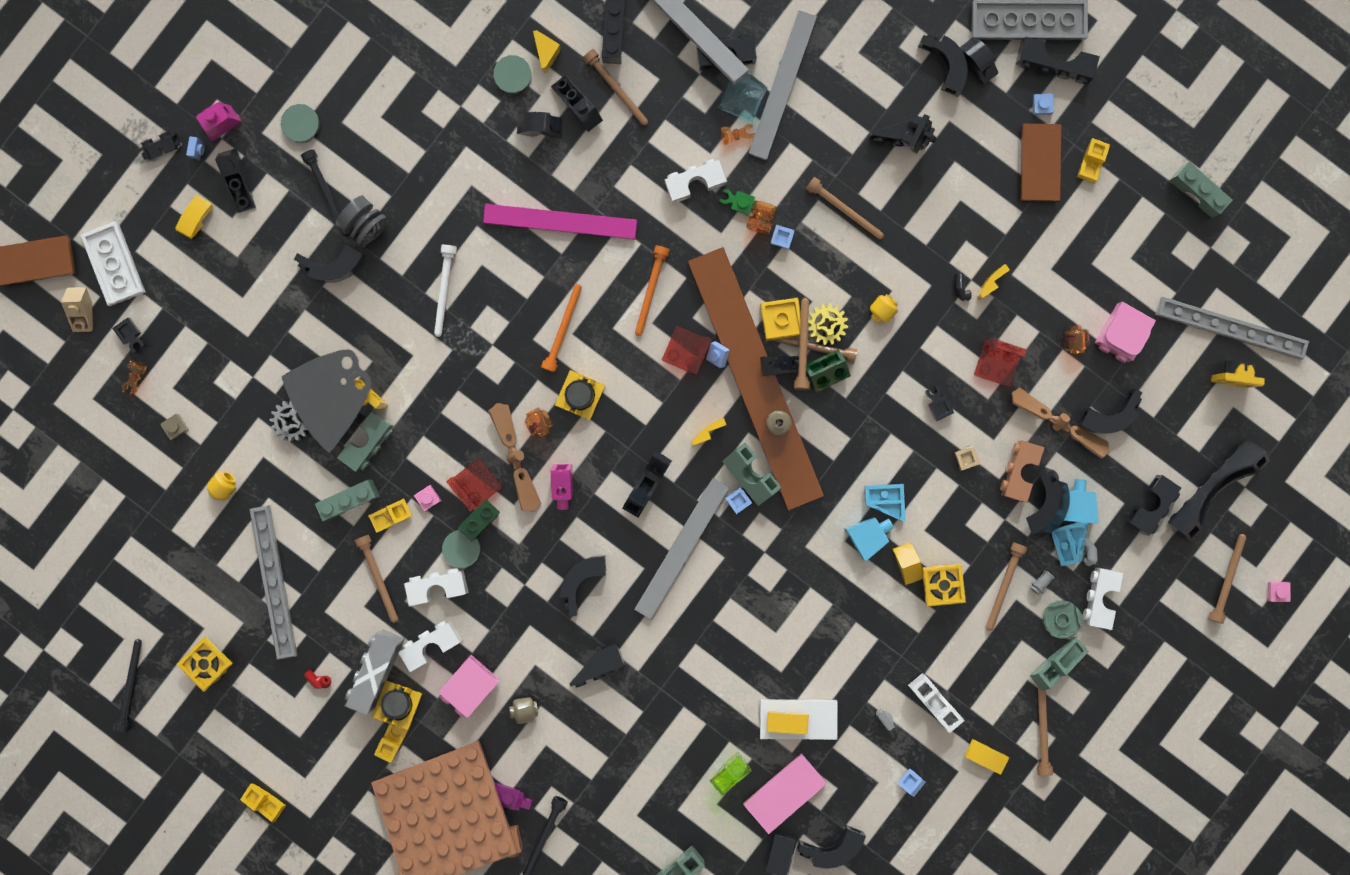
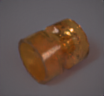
(762, 217)

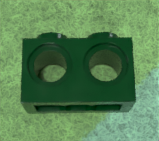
(827, 370)
(478, 520)

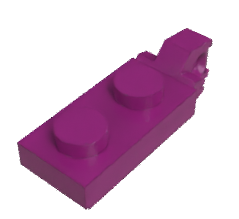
(512, 797)

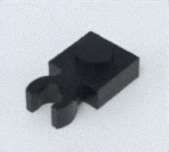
(128, 333)
(939, 406)

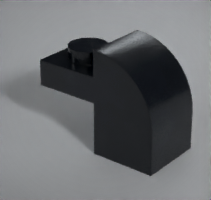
(980, 59)
(539, 123)

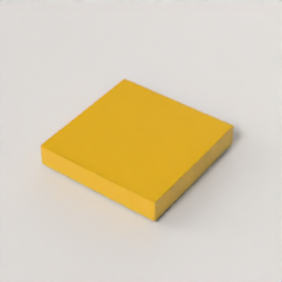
(781, 319)

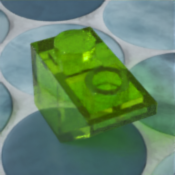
(730, 773)

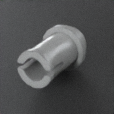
(1042, 582)

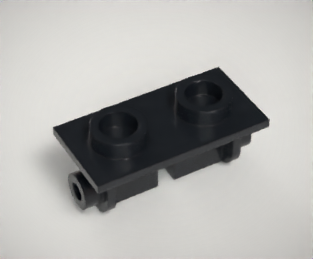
(165, 140)

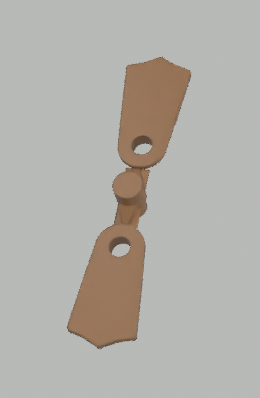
(1090, 441)
(525, 489)

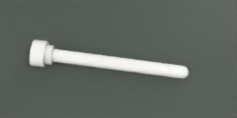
(447, 252)

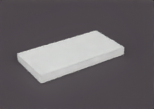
(112, 263)
(821, 718)

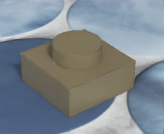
(174, 427)

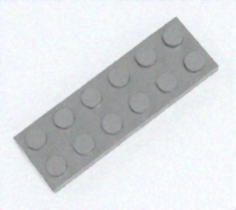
(1030, 19)

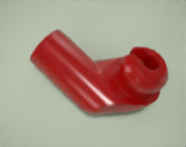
(317, 681)

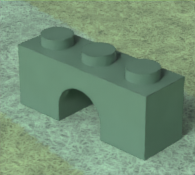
(1211, 197)
(377, 430)
(740, 465)
(347, 499)
(686, 864)

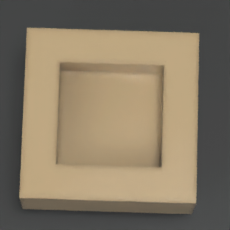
(966, 458)

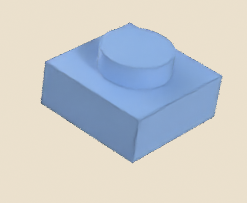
(1043, 104)
(195, 148)
(782, 237)
(717, 354)
(738, 500)
(911, 782)

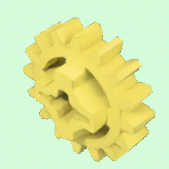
(829, 333)

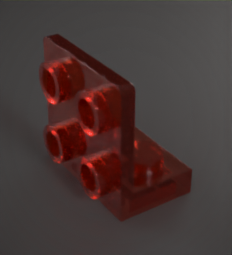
(686, 350)
(998, 361)
(474, 484)

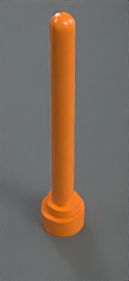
(660, 255)
(550, 362)

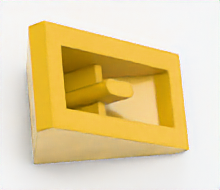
(547, 50)
(908, 563)

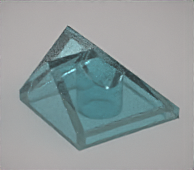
(743, 97)

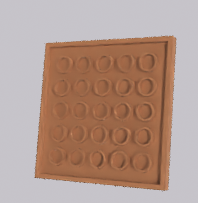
(445, 814)

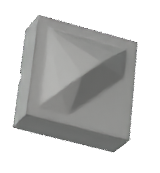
(885, 718)

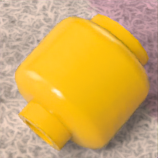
(884, 309)
(221, 485)

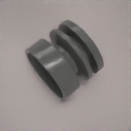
(361, 221)

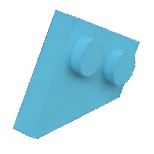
(886, 499)
(1070, 542)

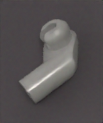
(1091, 557)

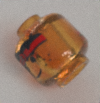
(1076, 339)
(538, 422)

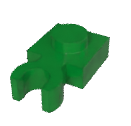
(740, 203)

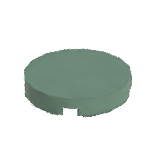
(512, 74)
(300, 123)
(460, 551)
(1062, 619)

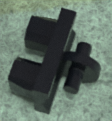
(922, 135)

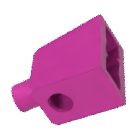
(217, 121)
(562, 477)

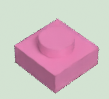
(427, 498)
(1279, 591)

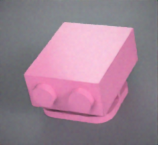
(1125, 332)
(468, 687)

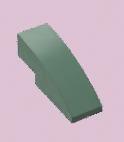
(1059, 664)

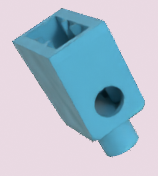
(1082, 504)
(869, 536)

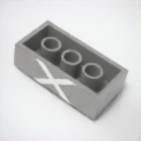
(374, 671)

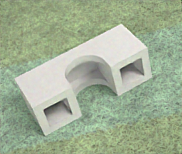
(710, 173)
(1102, 582)
(419, 589)
(415, 654)
(936, 703)

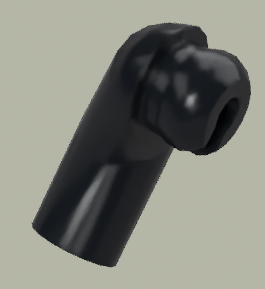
(960, 287)

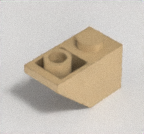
(78, 309)

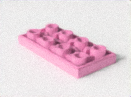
(784, 793)

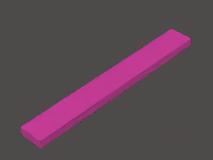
(560, 221)

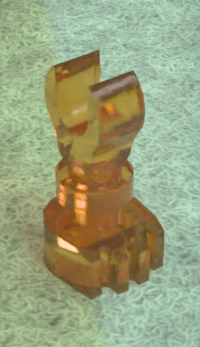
(728, 136)
(137, 368)

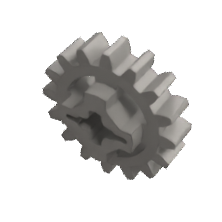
(287, 427)

